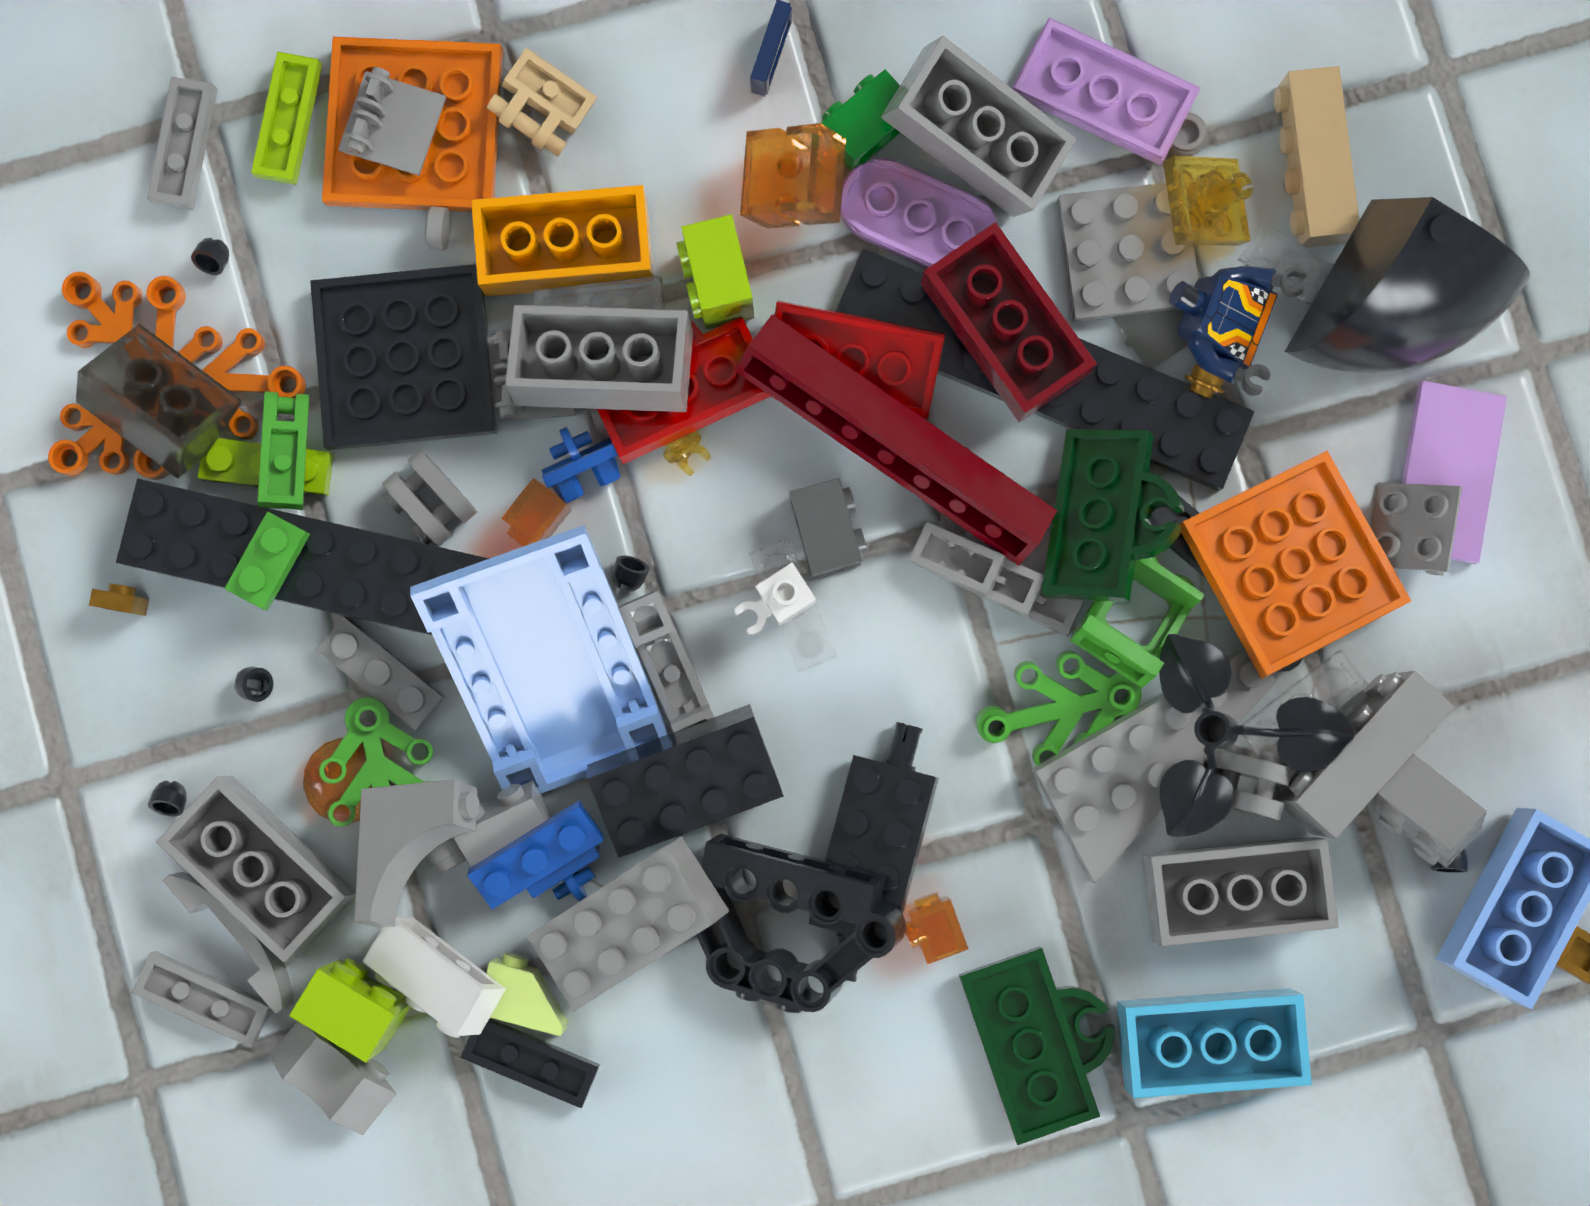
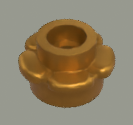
(1204, 382)

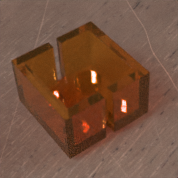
(793, 182)

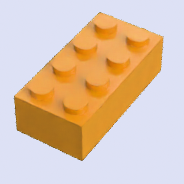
(561, 239)

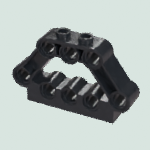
(859, 904)

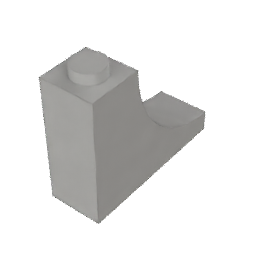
(397, 832)

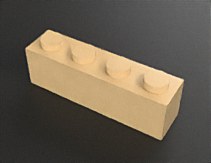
(1317, 156)

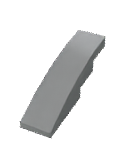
(992, 578)

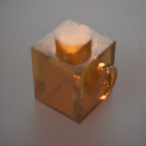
(935, 928)

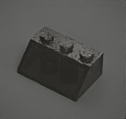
(156, 399)

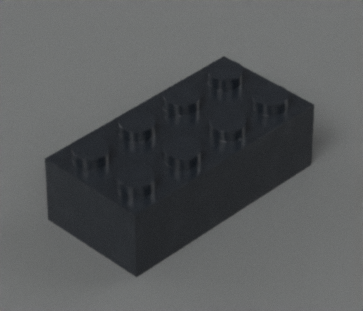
(683, 781)

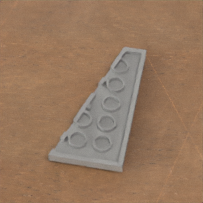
(1112, 780)

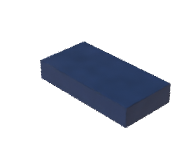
(771, 48)

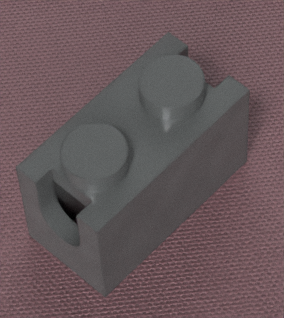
(827, 527)

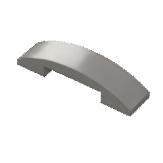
(666, 661)
(272, 979)

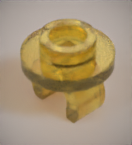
(682, 448)

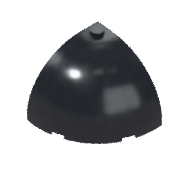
(1408, 289)

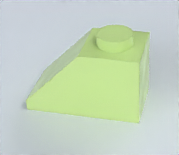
(526, 996)

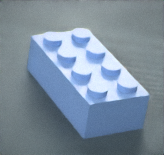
(1522, 908)

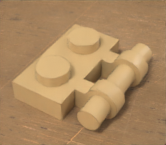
(548, 92)

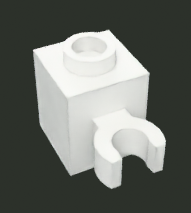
(782, 596)

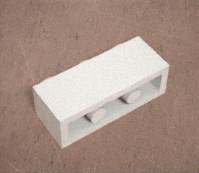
(434, 977)

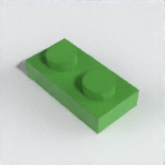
(267, 561)

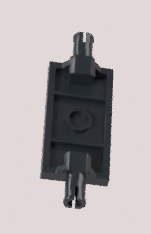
(882, 824)

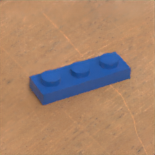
(535, 855)

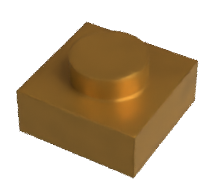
(120, 599)
(1576, 955)

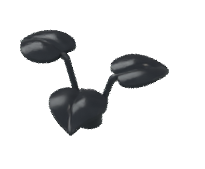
(1195, 797)

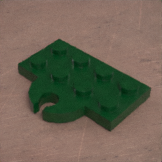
(1106, 515)
(1037, 1043)

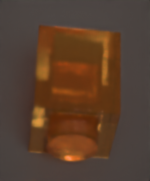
(535, 514)

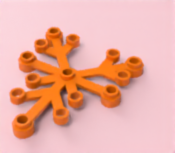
(115, 326)

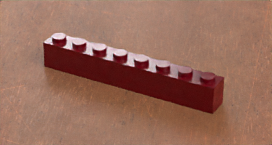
(895, 440)

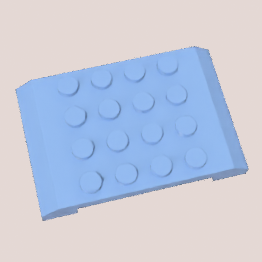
(542, 660)

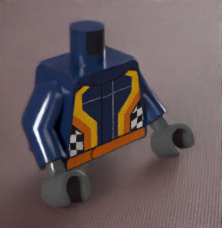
(1228, 317)

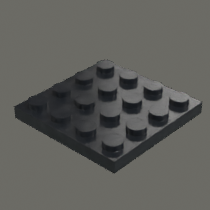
(402, 357)

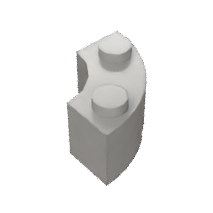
(336, 1080)

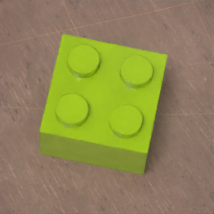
(718, 270)
(351, 1008)

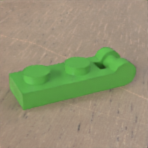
(283, 452)

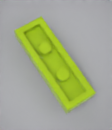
(286, 118)
(239, 464)

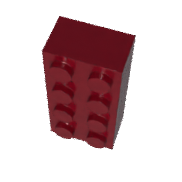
(1007, 322)

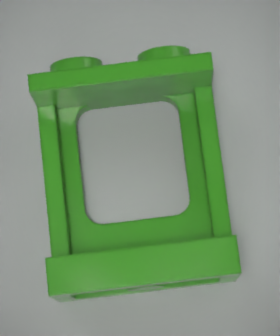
(1122, 653)

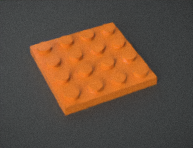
(465, 141)
(1294, 564)

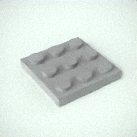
(1122, 251)

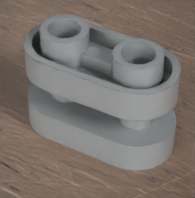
(403, 495)
(1268, 770)

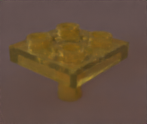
(1215, 200)

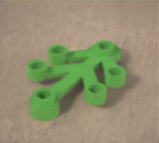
(1066, 707)
(377, 768)

